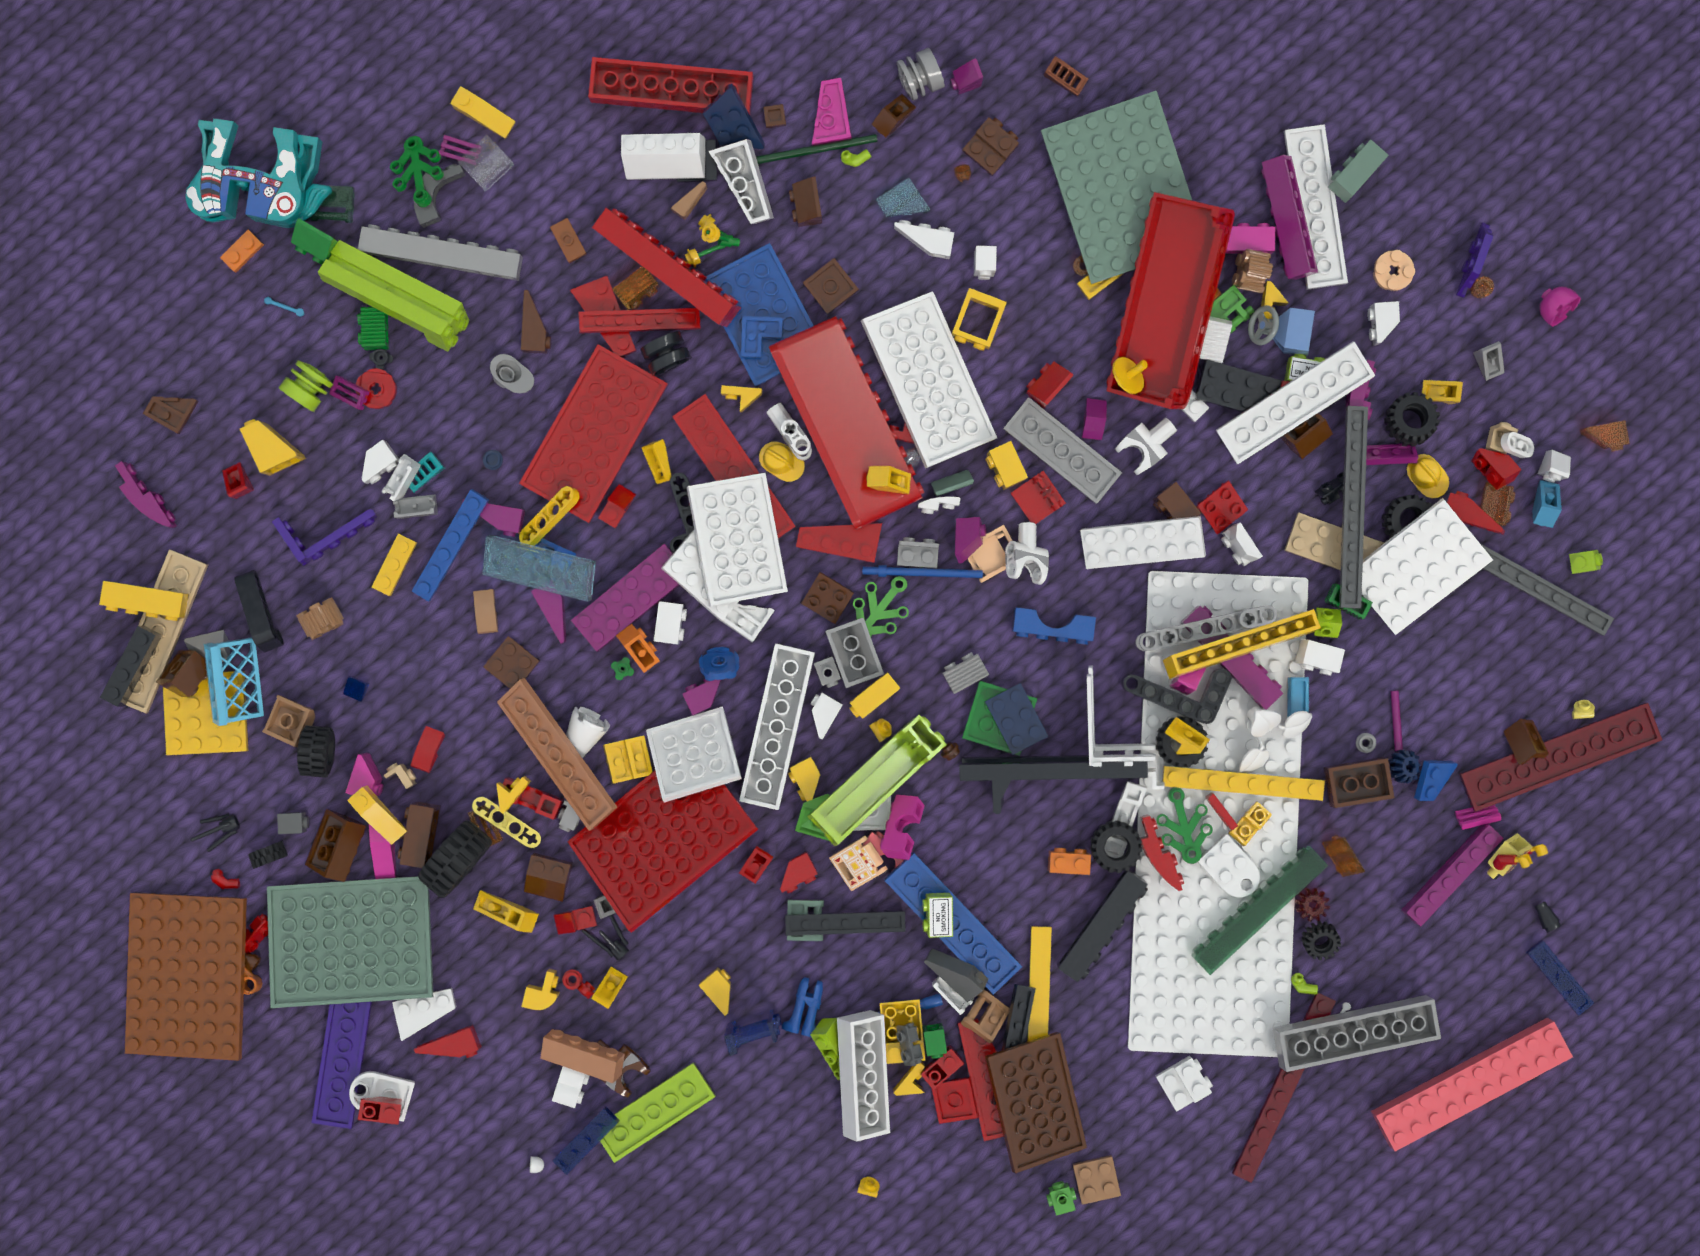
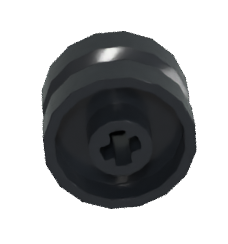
(665, 353)

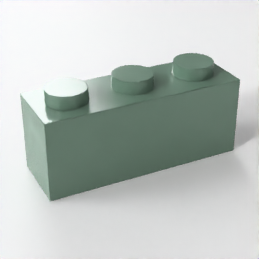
(1357, 170)

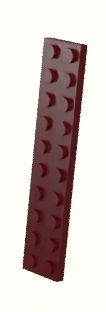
(1567, 756)

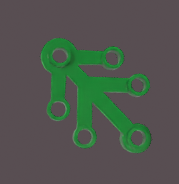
(416, 168)
(1185, 828)

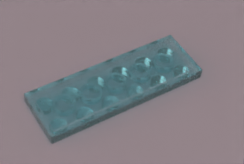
(539, 568)

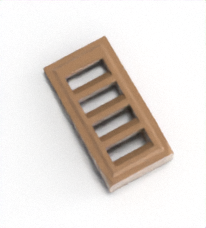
(689, 201)

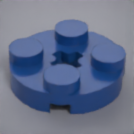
(714, 671)

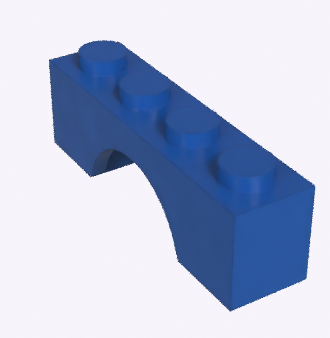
(1079, 628)

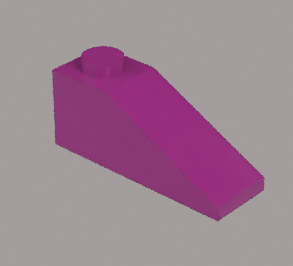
(504, 518)
(554, 611)

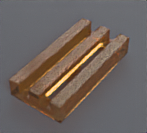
(487, 830)

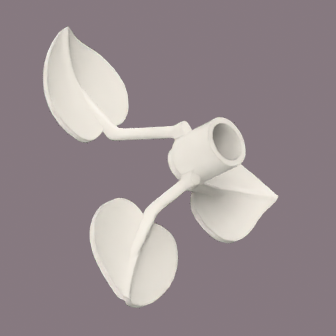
(1263, 722)

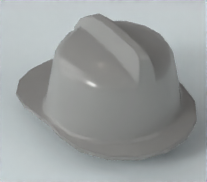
(511, 374)

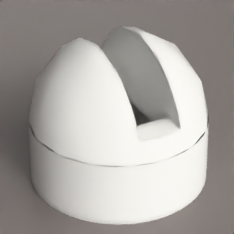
(536, 1164)

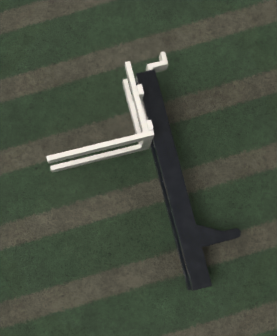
(1092, 766)

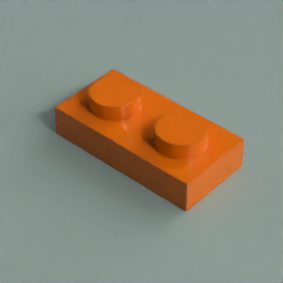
(242, 251)

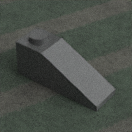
(957, 974)

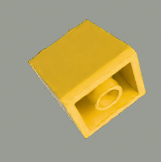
(269, 448)

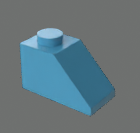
(1547, 504)

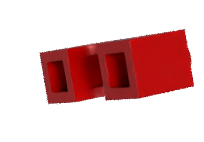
(537, 800)

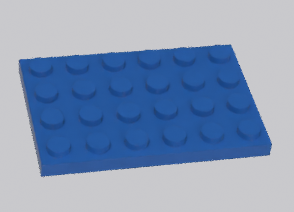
(762, 292)

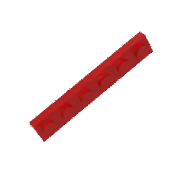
(639, 320)

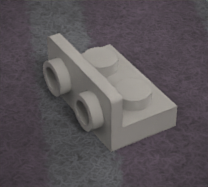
(917, 553)

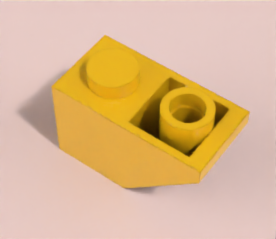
(806, 776)

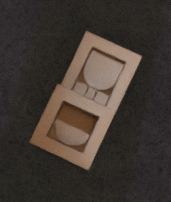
(485, 611)

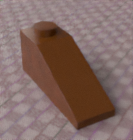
(534, 333)

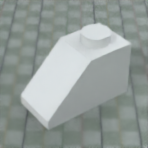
(824, 712)

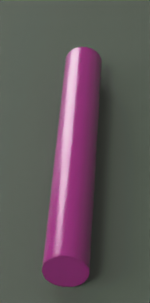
(1396, 720)

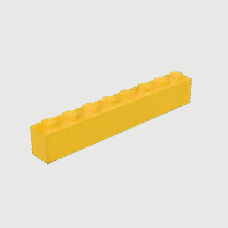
(1241, 644)

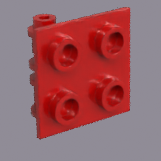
(1038, 498)
(1222, 507)

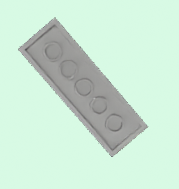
(1062, 450)

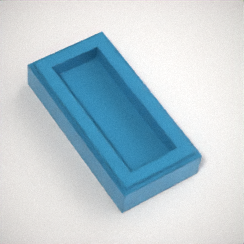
(1297, 695)

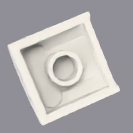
(1240, 544)

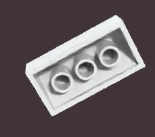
(663, 156)

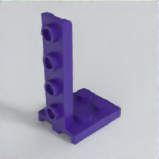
(330, 541)

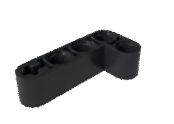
(685, 512)
(257, 613)

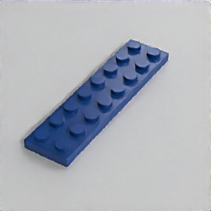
(970, 938)

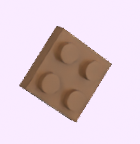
(1096, 1179)

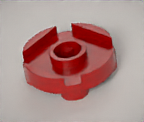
(386, 383)

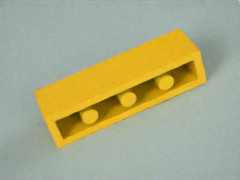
(143, 599)

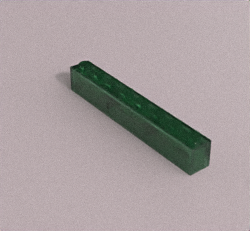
(1259, 910)

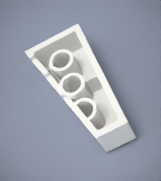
(743, 176)

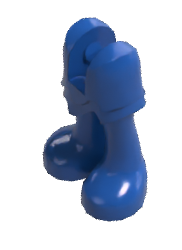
(813, 1002)

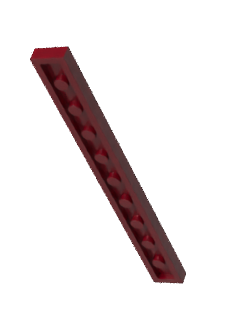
(1275, 1104)

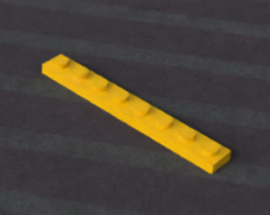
(1243, 783)

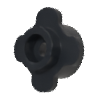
(375, 357)

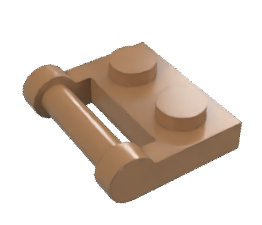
(990, 1021)

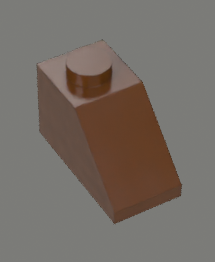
(893, 115)

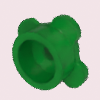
(628, 671)

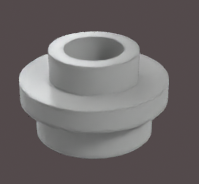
(1371, 739)

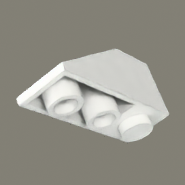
(932, 241)

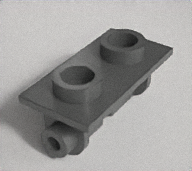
(910, 1053)

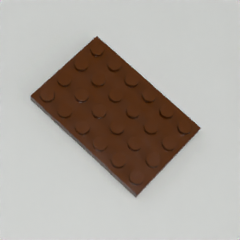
(1036, 1102)

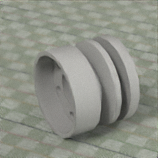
(920, 74)

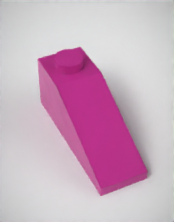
(382, 855)

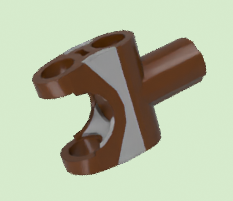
(631, 1061)

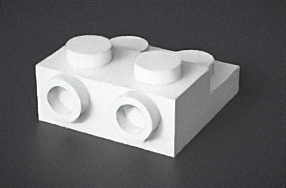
(1184, 1083)

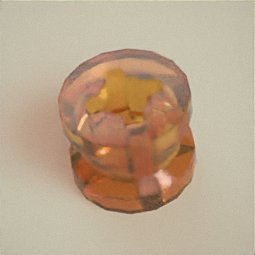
(1477, 288)

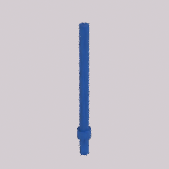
(883, 571)

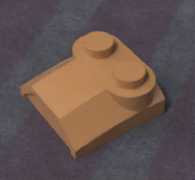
(288, 720)

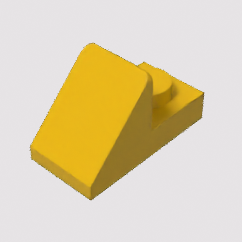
(1272, 296)
(1443, 391)
(747, 395)
(1191, 740)
(508, 797)
(609, 987)
(907, 1084)

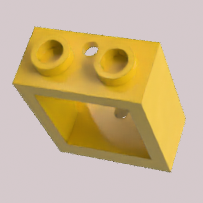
(985, 300)
(874, 696)

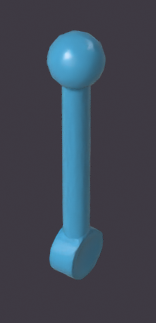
(299, 312)

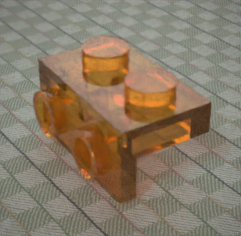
(1497, 503)

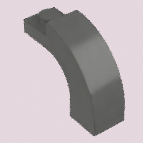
(430, 215)

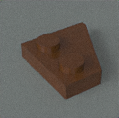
(170, 411)

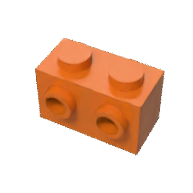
(638, 648)
(1069, 862)

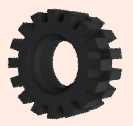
(267, 854)
(1324, 949)

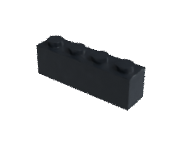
(131, 666)

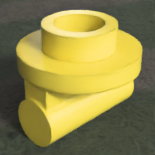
(1583, 709)

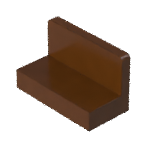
(1525, 741)

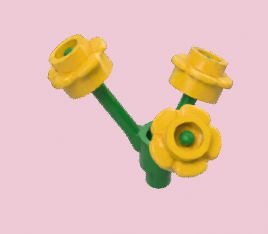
(710, 234)

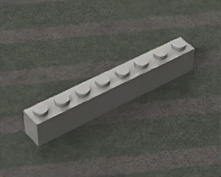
(440, 253)

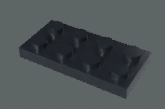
(1233, 386)

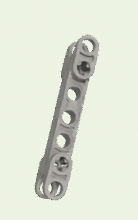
(1253, 615)

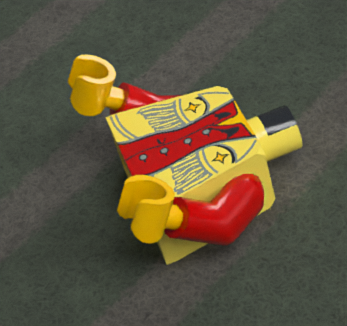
(1512, 852)

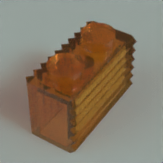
(636, 288)

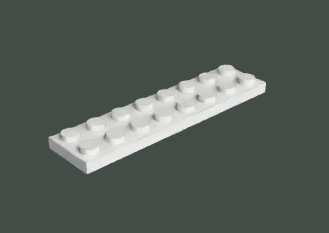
(1313, 173)
(1295, 402)

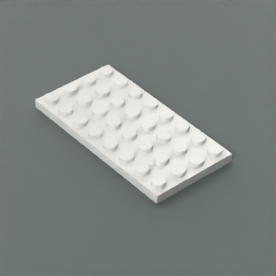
(928, 379)

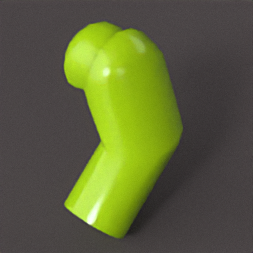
(853, 159)
(1301, 986)

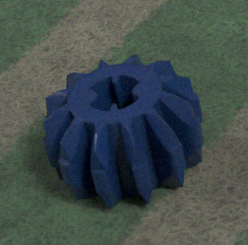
(1404, 766)

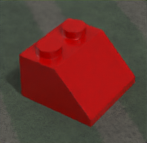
(1049, 384)

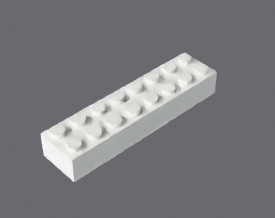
(777, 726)

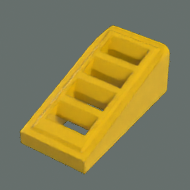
(657, 460)

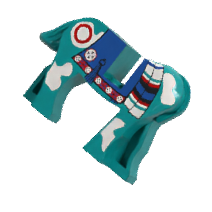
(272, 197)

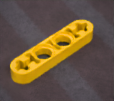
(547, 513)

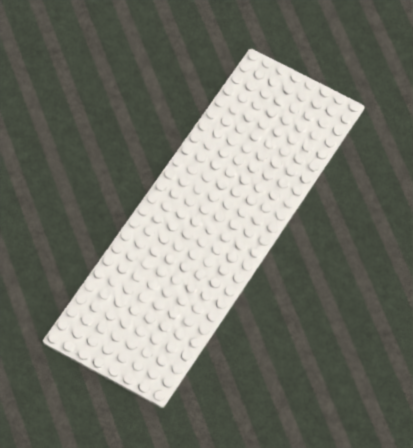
(1171, 996)

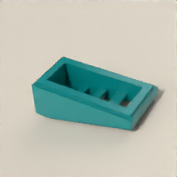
(439, 467)

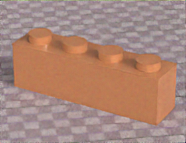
(582, 1056)

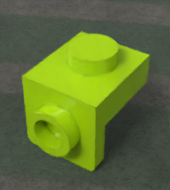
(1585, 561)

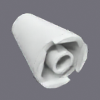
(585, 729)

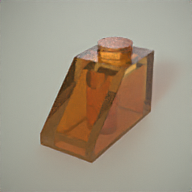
(1608, 435)

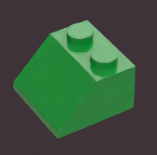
(312, 241)

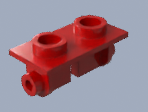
(260, 931)

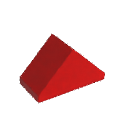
(237, 481)

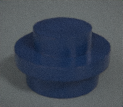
(492, 459)

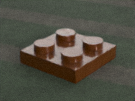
(830, 286)
(511, 662)

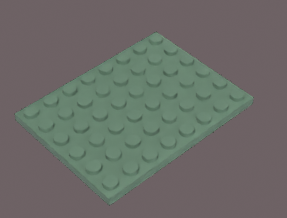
(1107, 175)
(349, 942)

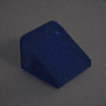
(355, 688)

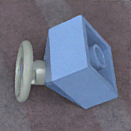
(1289, 331)

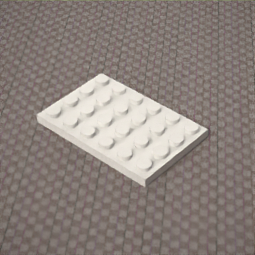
(737, 539)
(1421, 566)

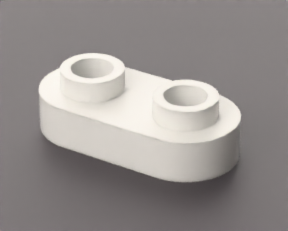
(1517, 445)

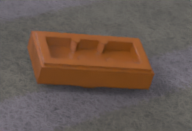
(568, 240)

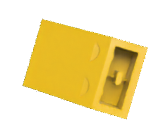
(900, 1014)

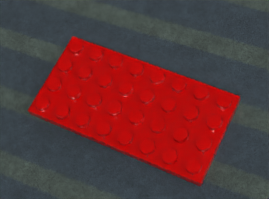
(594, 431)

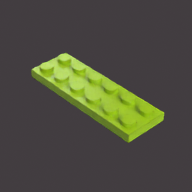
(657, 1111)

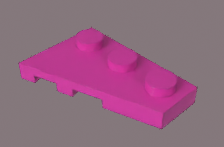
(832, 116)

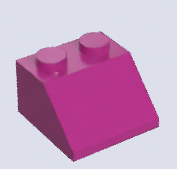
(365, 774)

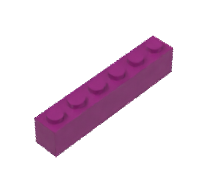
(1289, 217)
(1242, 669)
(1452, 874)

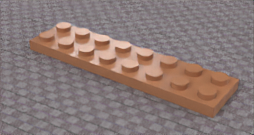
(557, 754)

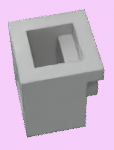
(821, 666)
(568, 817)

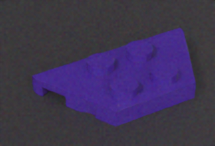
(1473, 266)

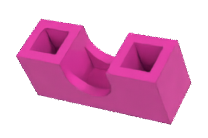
(903, 812)

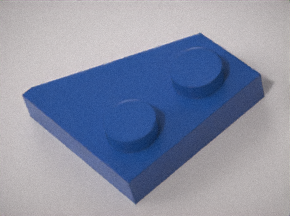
(1433, 778)

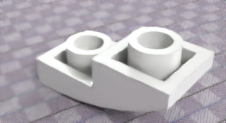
(932, 505)

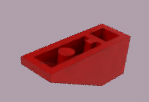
(1471, 513)
(454, 1044)

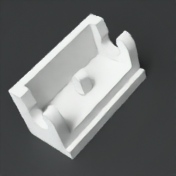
(401, 478)
(951, 995)

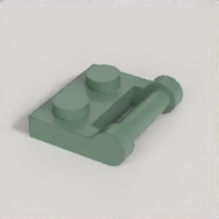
(801, 907)

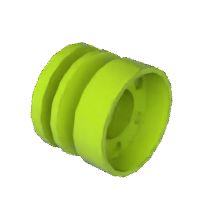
(306, 385)

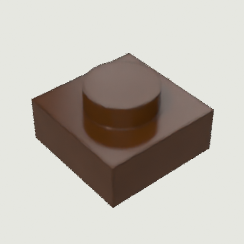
(774, 116)

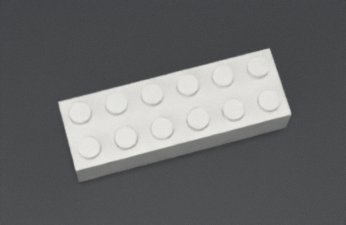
(863, 1075)

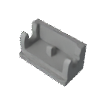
(415, 506)

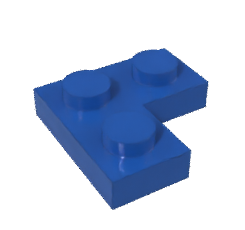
(754, 330)

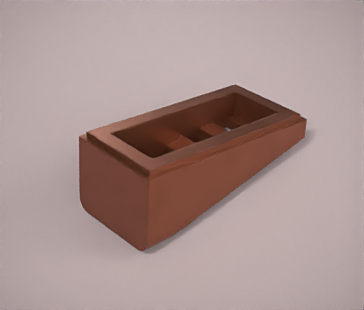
(1062, 82)

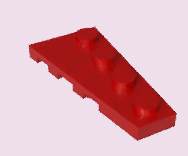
(600, 297)
(842, 540)

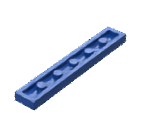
(450, 545)

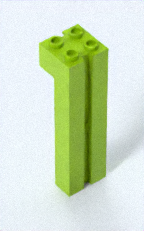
(395, 294)
(877, 779)

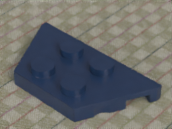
(731, 120)

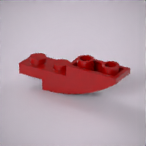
(1162, 861)

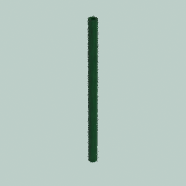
(816, 149)

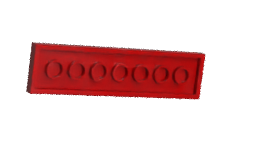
(722, 451)

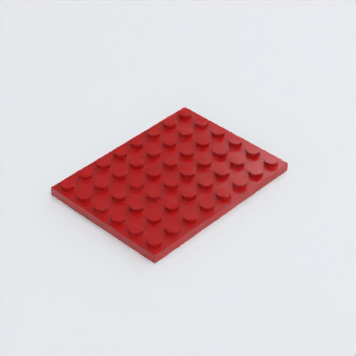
(657, 847)

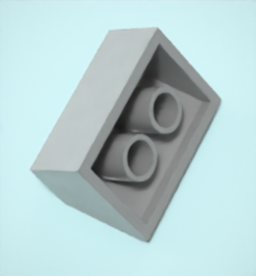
(854, 652)

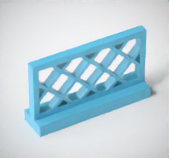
(216, 681)

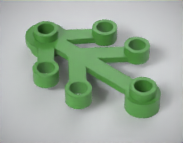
(878, 612)

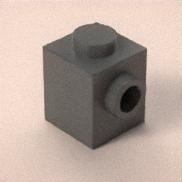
(292, 822)

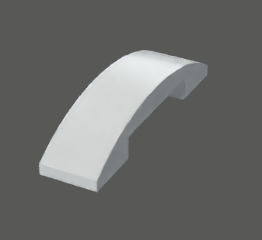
(1125, 812)

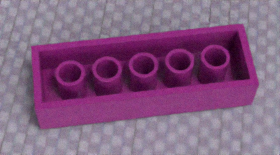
(626, 600)

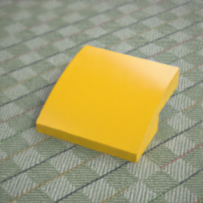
(627, 759)

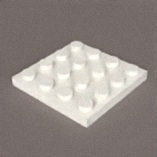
(686, 570)
(693, 754)

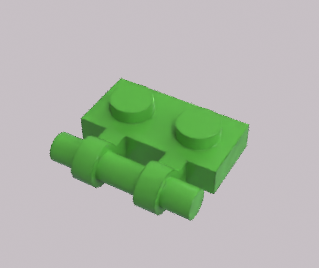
(1227, 303)

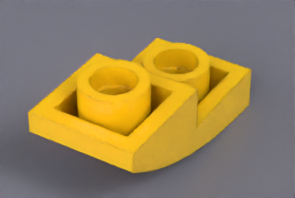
(1250, 823)

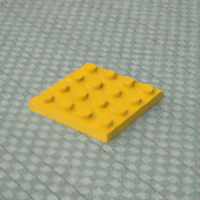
(191, 726)

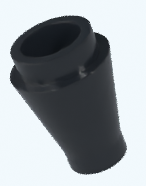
(1548, 919)

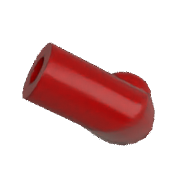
(218, 878)

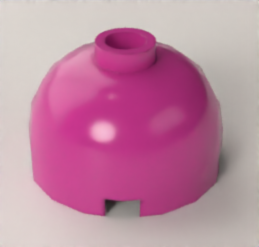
(1557, 304)

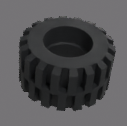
(1423, 408)
(1396, 507)
(316, 751)
(1166, 751)
(1128, 859)

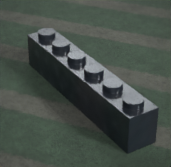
(1102, 925)

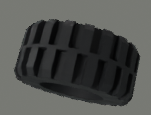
(454, 859)

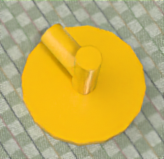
(1129, 374)

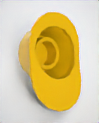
(781, 462)
(1428, 476)

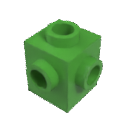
(1063, 1204)

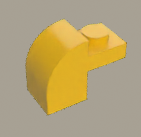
(542, 998)

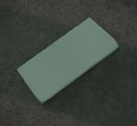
(952, 483)

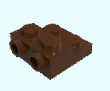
(991, 145)

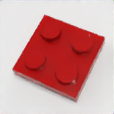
(955, 1100)

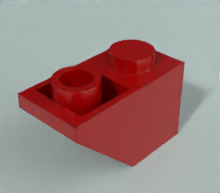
(1496, 467)
(799, 870)
(941, 1068)
(380, 1110)

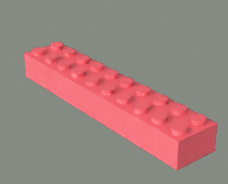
(1471, 1084)

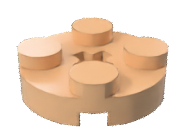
(1382, 268)

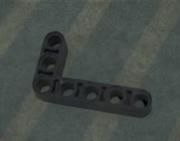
(1178, 699)

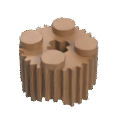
(1252, 270)
(320, 618)

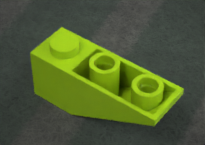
(826, 1039)

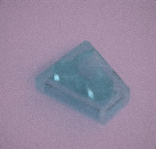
(902, 200)

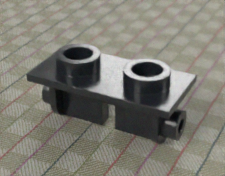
(1329, 490)

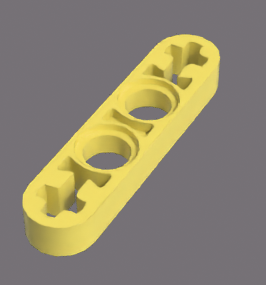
(504, 825)

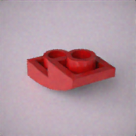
(427, 748)

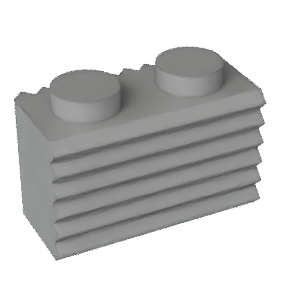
(965, 673)

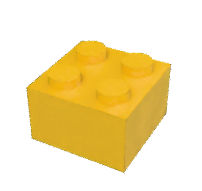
(1006, 465)

